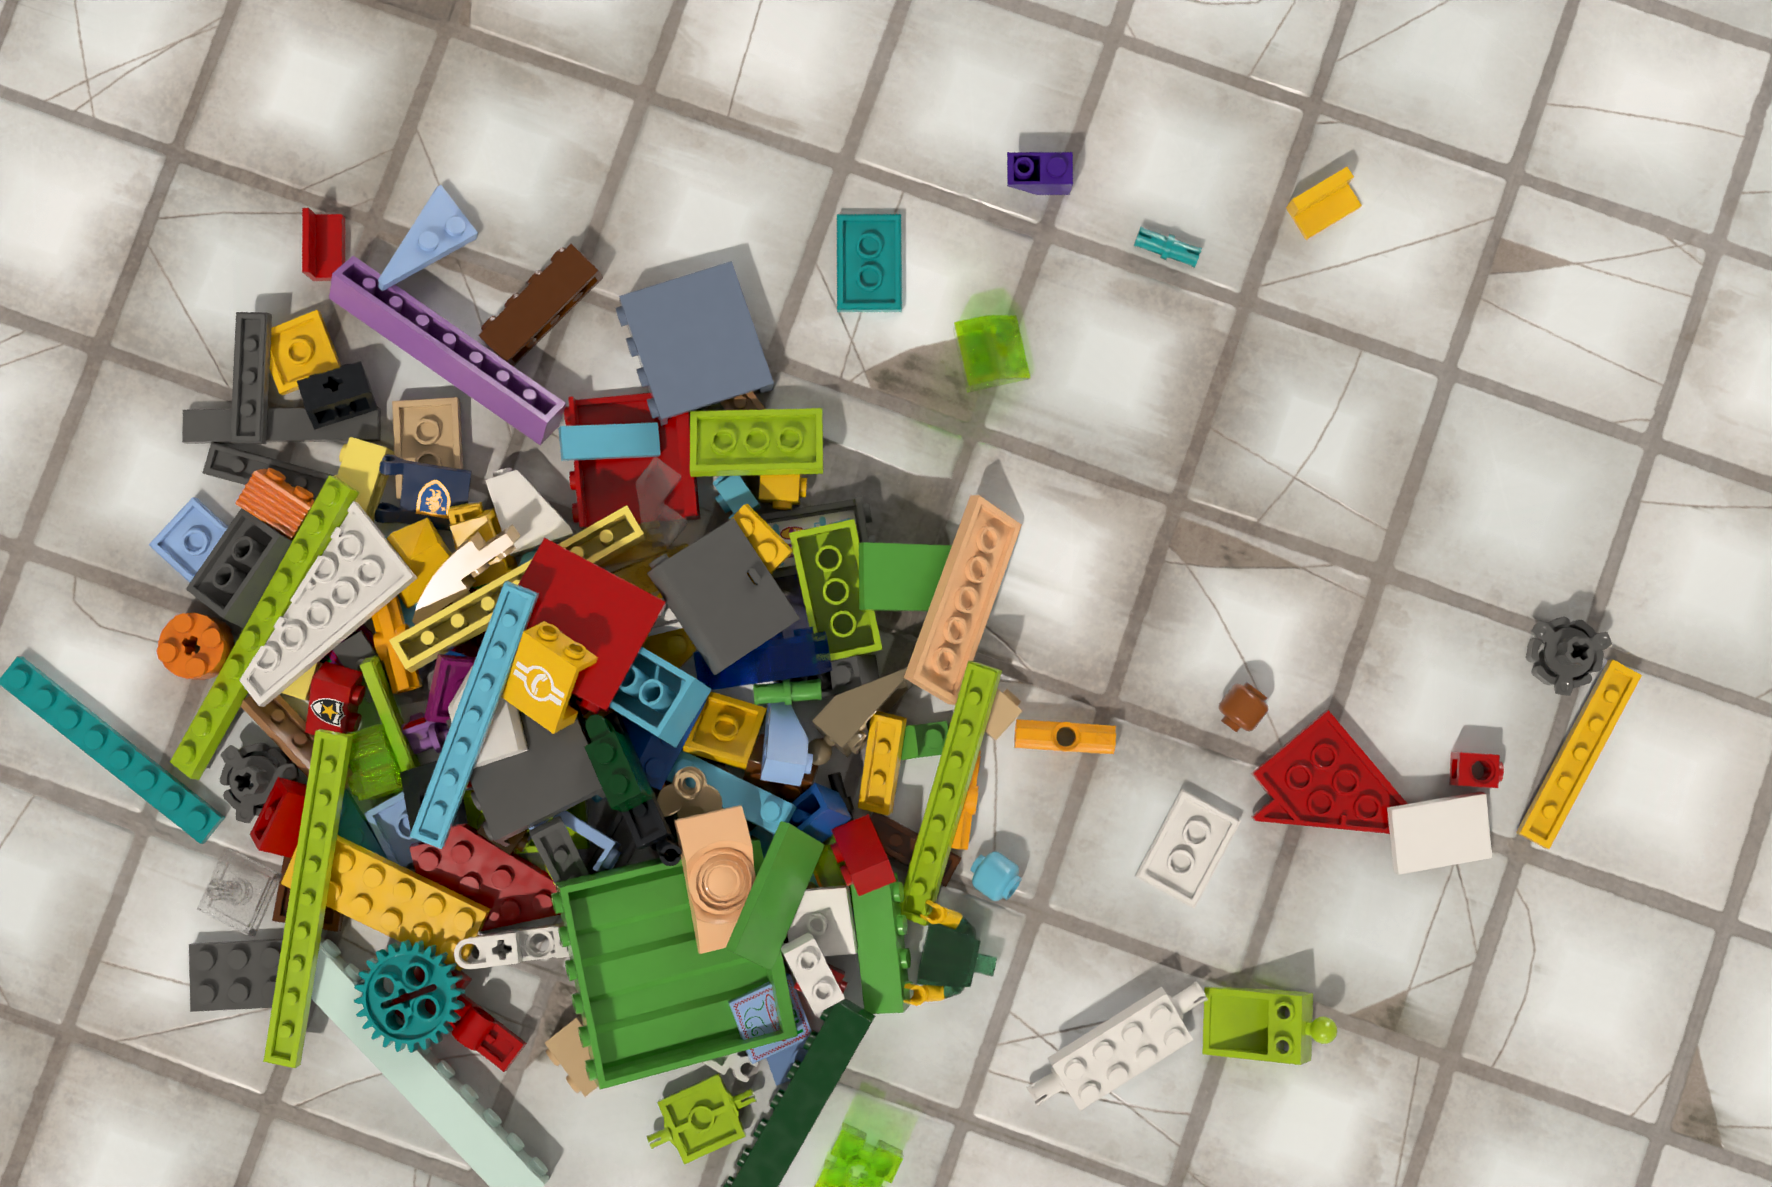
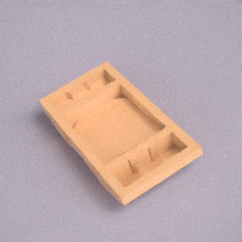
(716, 872)

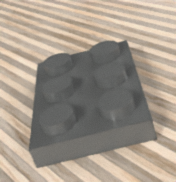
(233, 974)

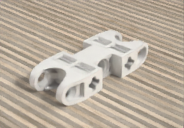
(493, 951)

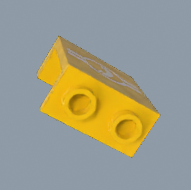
(546, 675)

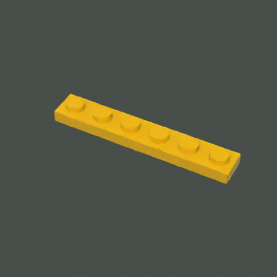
(1578, 754)

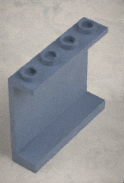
(694, 341)

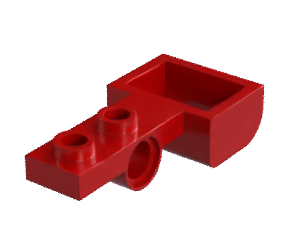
(476, 1027)

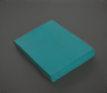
(869, 263)

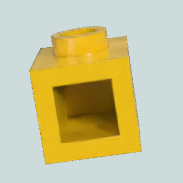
(782, 490)

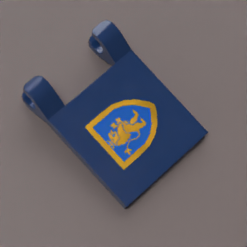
(425, 492)

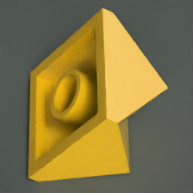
(422, 552)

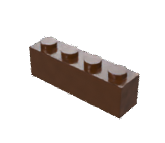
(540, 304)

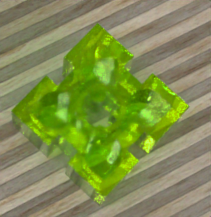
(373, 764)
(853, 1150)

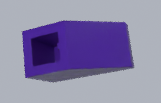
(1040, 172)

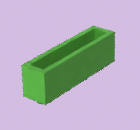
(882, 948)

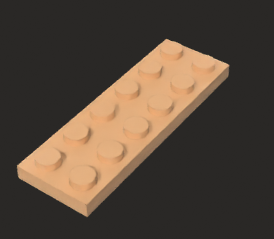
(963, 599)

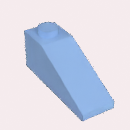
(784, 747)

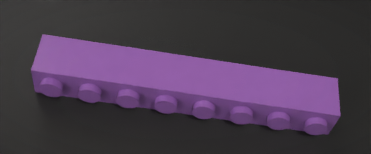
(447, 350)

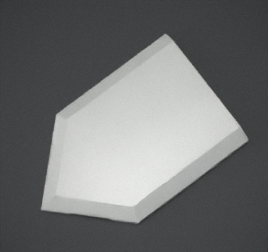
(504, 734)

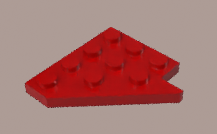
(1325, 782)
(488, 875)

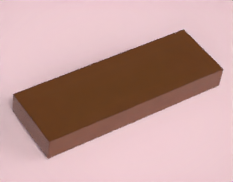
(900, 843)

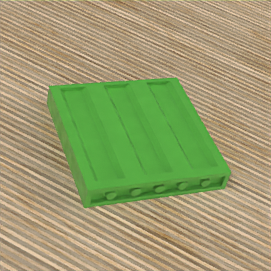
(640, 978)

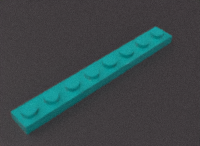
(111, 750)

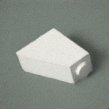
(526, 508)

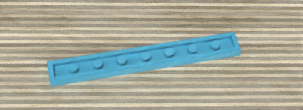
(474, 714)

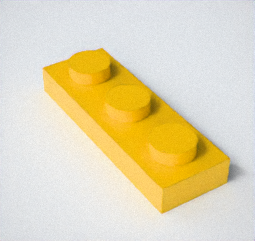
(882, 763)

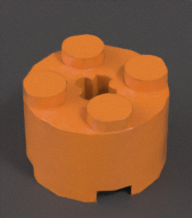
(178, 643)

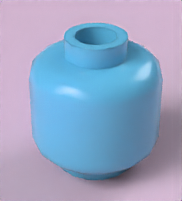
(995, 876)

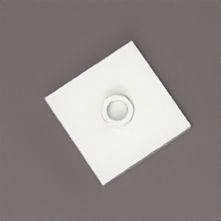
(829, 918)

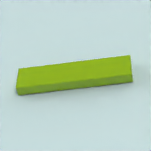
(388, 712)

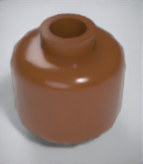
(1243, 707)

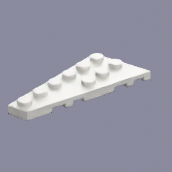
(334, 599)

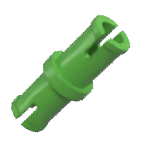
(787, 691)

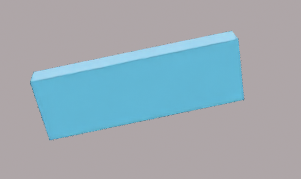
(609, 441)

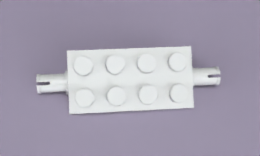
(1120, 1048)

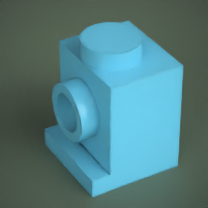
(734, 494)

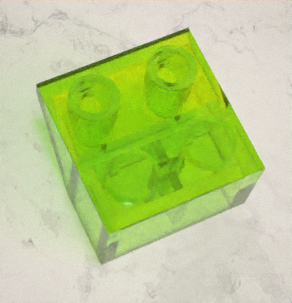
(990, 351)

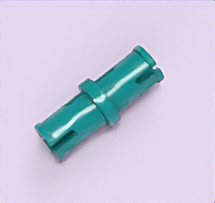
(1167, 247)

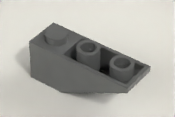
(846, 675)

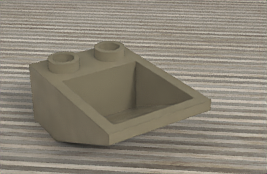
(848, 716)

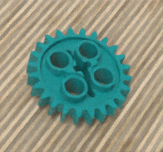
(419, 1024)

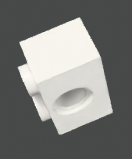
(812, 973)

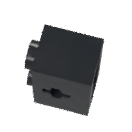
(337, 395)

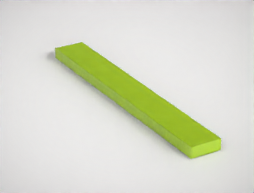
(949, 789)

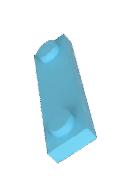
(758, 805)

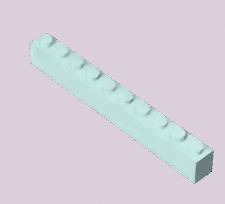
(427, 1083)

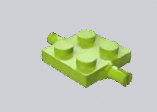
(701, 1118)

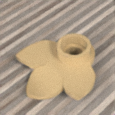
(686, 800)

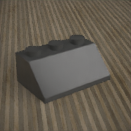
(239, 568)

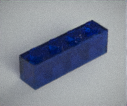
(774, 660)

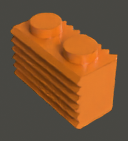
(275, 501)

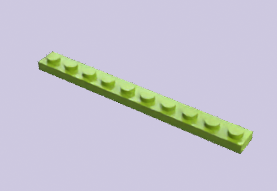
(227, 691)
(308, 898)

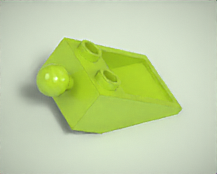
(1254, 1025)

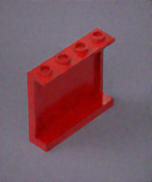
(610, 484)
(594, 610)

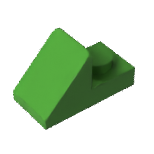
(924, 740)

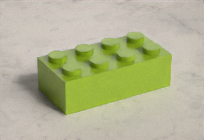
(830, 588)

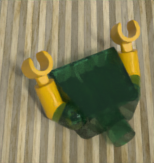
(948, 957)

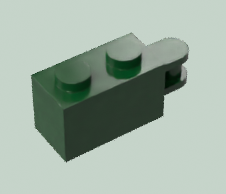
(616, 765)

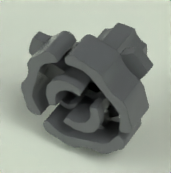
(1580, 639)
(261, 771)

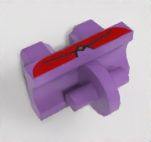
(424, 734)

